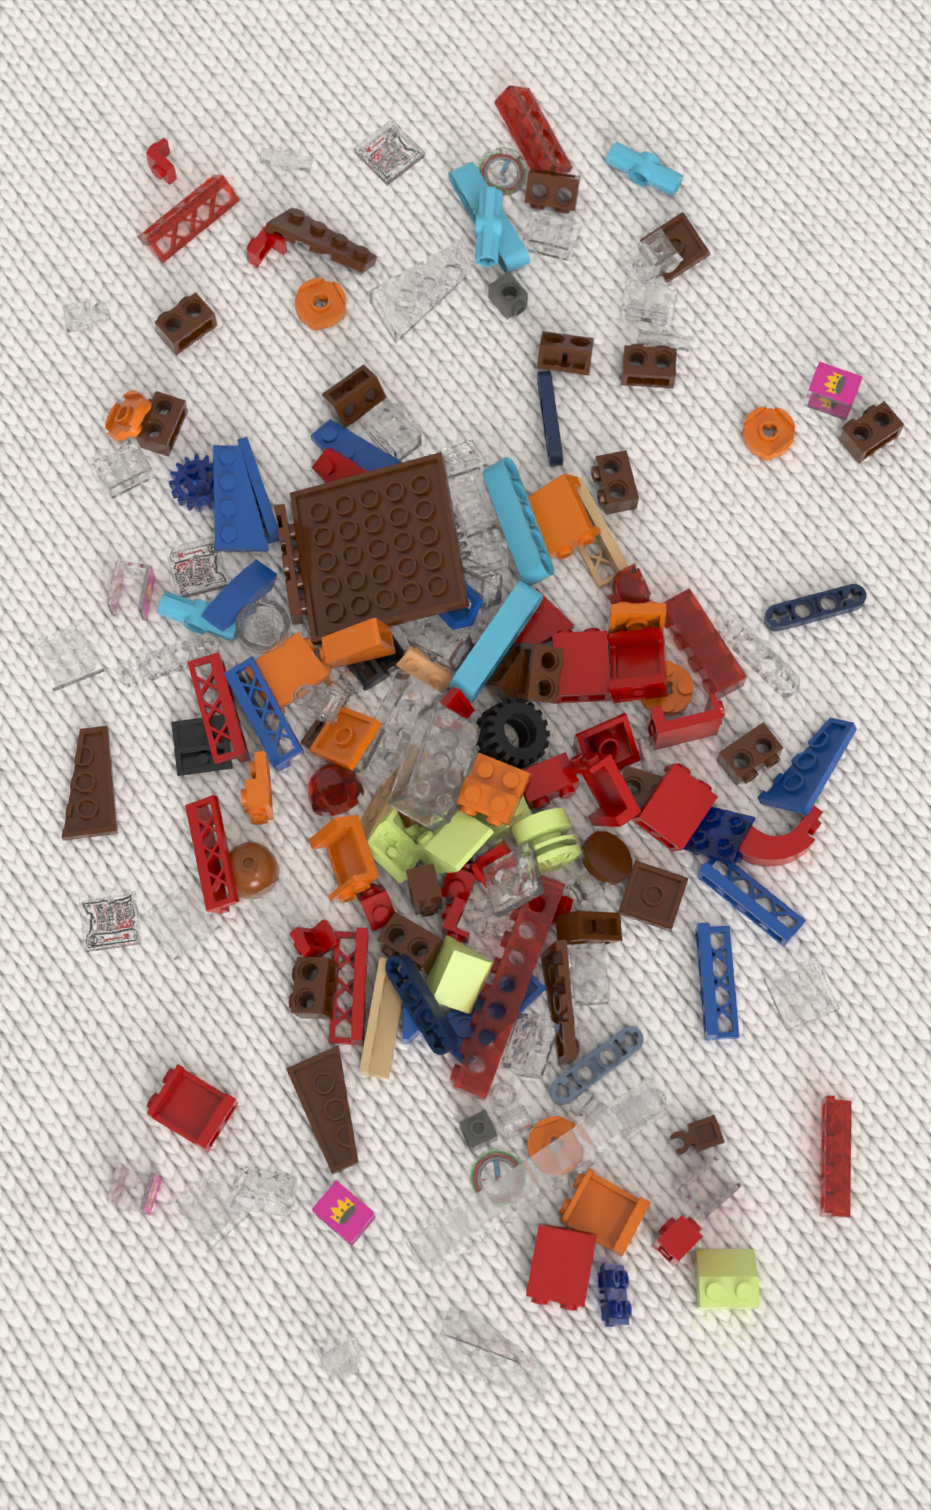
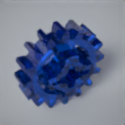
(189, 474)

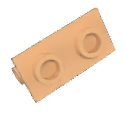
(418, 665)

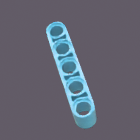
(467, 184)
(518, 521)
(496, 640)

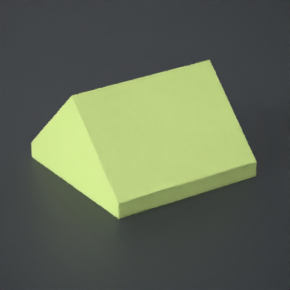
(458, 975)

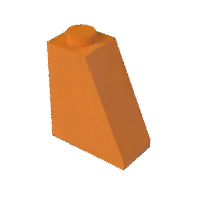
(357, 644)

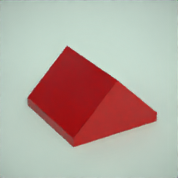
(611, 738)

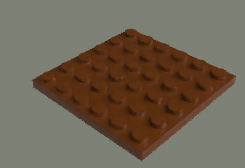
(379, 547)

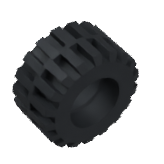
(528, 726)

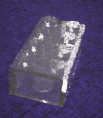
(434, 766)

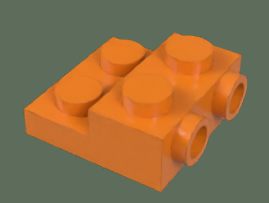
(493, 790)
(258, 793)

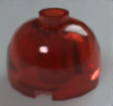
(629, 586)
(333, 790)

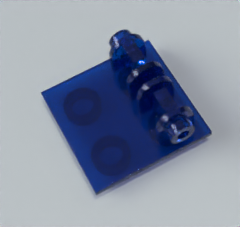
(720, 835)
(617, 1307)

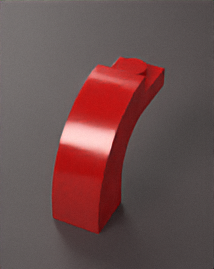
(780, 850)

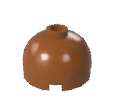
(253, 868)

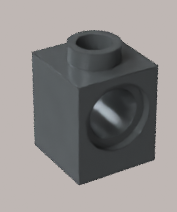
(506, 286)
(478, 1131)

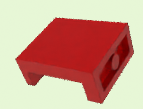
(638, 665)
(585, 666)
(685, 728)
(607, 787)
(675, 807)
(191, 1107)
(561, 1266)

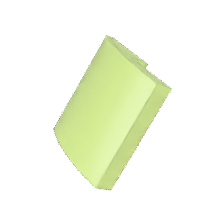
(394, 845)

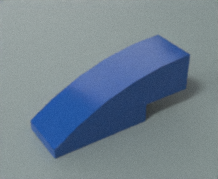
(244, 589)

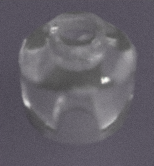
(584, 889)

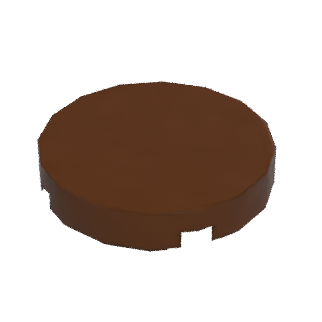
(606, 857)

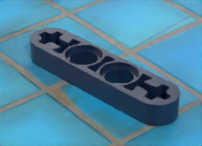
(550, 418)
(813, 603)
(417, 1006)

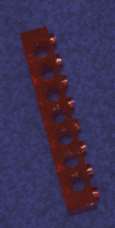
(479, 1084)

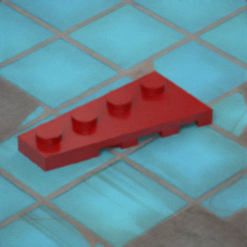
(543, 623)

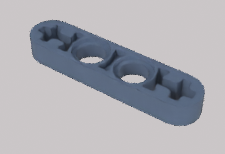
(599, 1069)

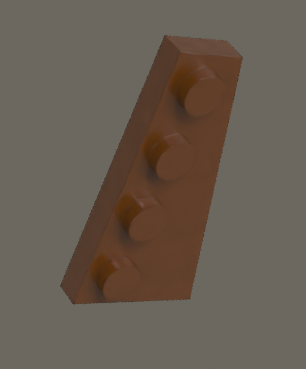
(322, 240)
(290, 558)
(92, 792)
(559, 997)
(324, 1098)

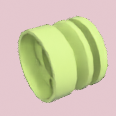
(546, 833)

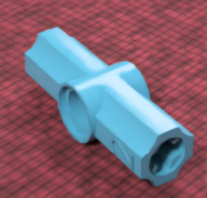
(644, 168)
(488, 227)
(190, 614)

